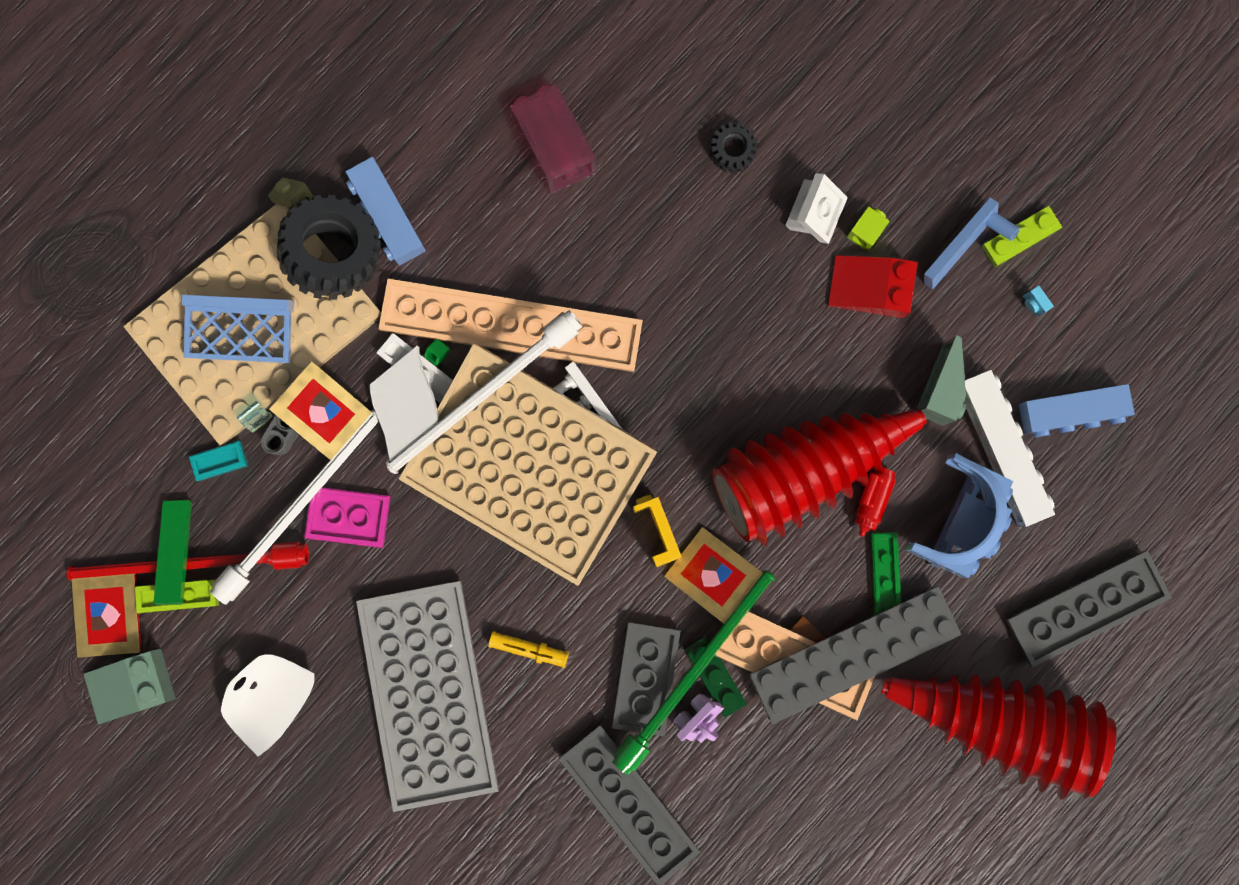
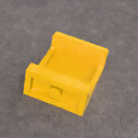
(671, 549)

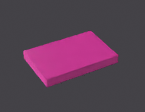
(348, 517)

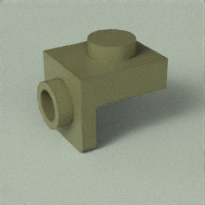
(289, 192)

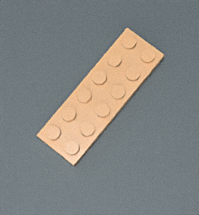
(761, 642)

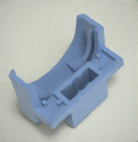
(972, 524)

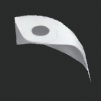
(267, 711)

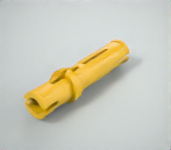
(540, 653)

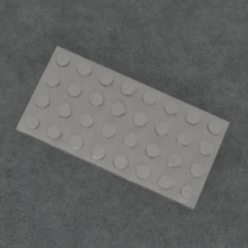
(427, 696)

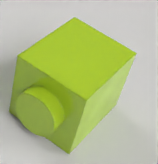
(868, 228)

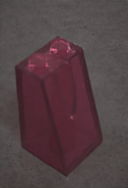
(553, 138)

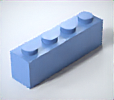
(385, 210)
(1076, 409)

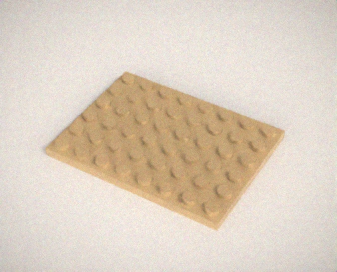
(246, 269)
(530, 467)

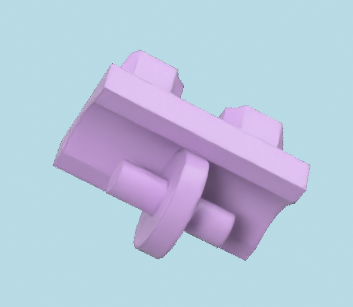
(703, 723)

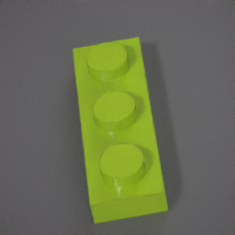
(1031, 232)
(196, 595)

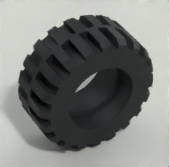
(333, 217)

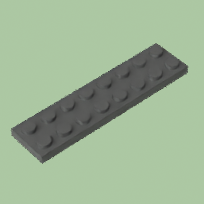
(854, 655)

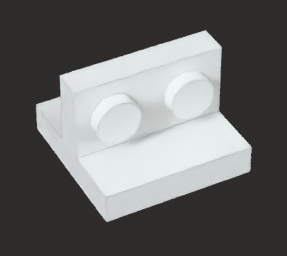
(817, 208)

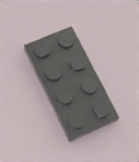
(645, 676)

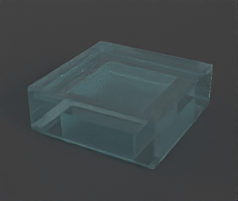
(254, 416)

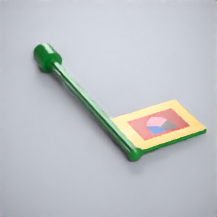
(725, 588)

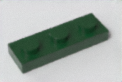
(717, 679)

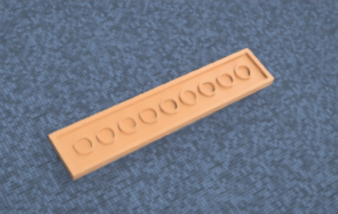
(506, 324)

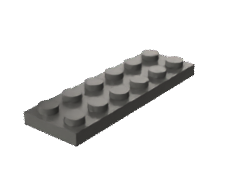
(1088, 608)
(629, 806)

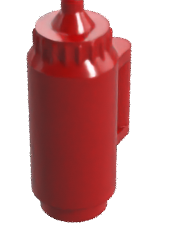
(874, 500)

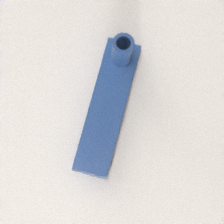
(985, 217)

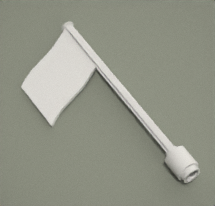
(409, 406)

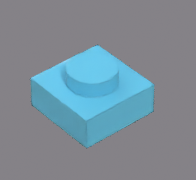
(1037, 301)

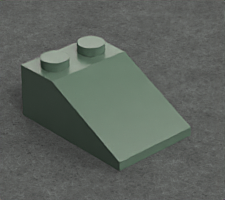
(945, 388)
(129, 686)

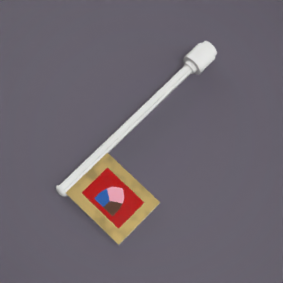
(328, 421)

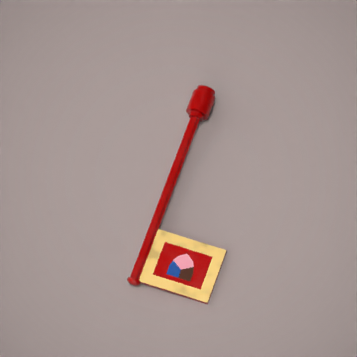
(107, 600)

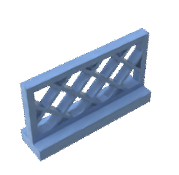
(237, 305)

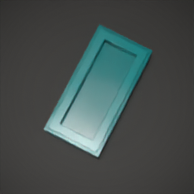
(218, 461)

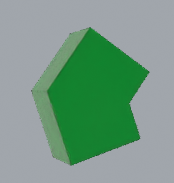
(437, 352)

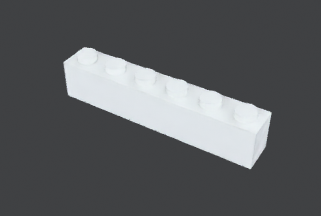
(1006, 449)

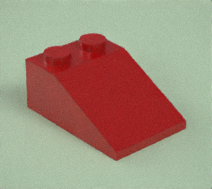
(873, 285)

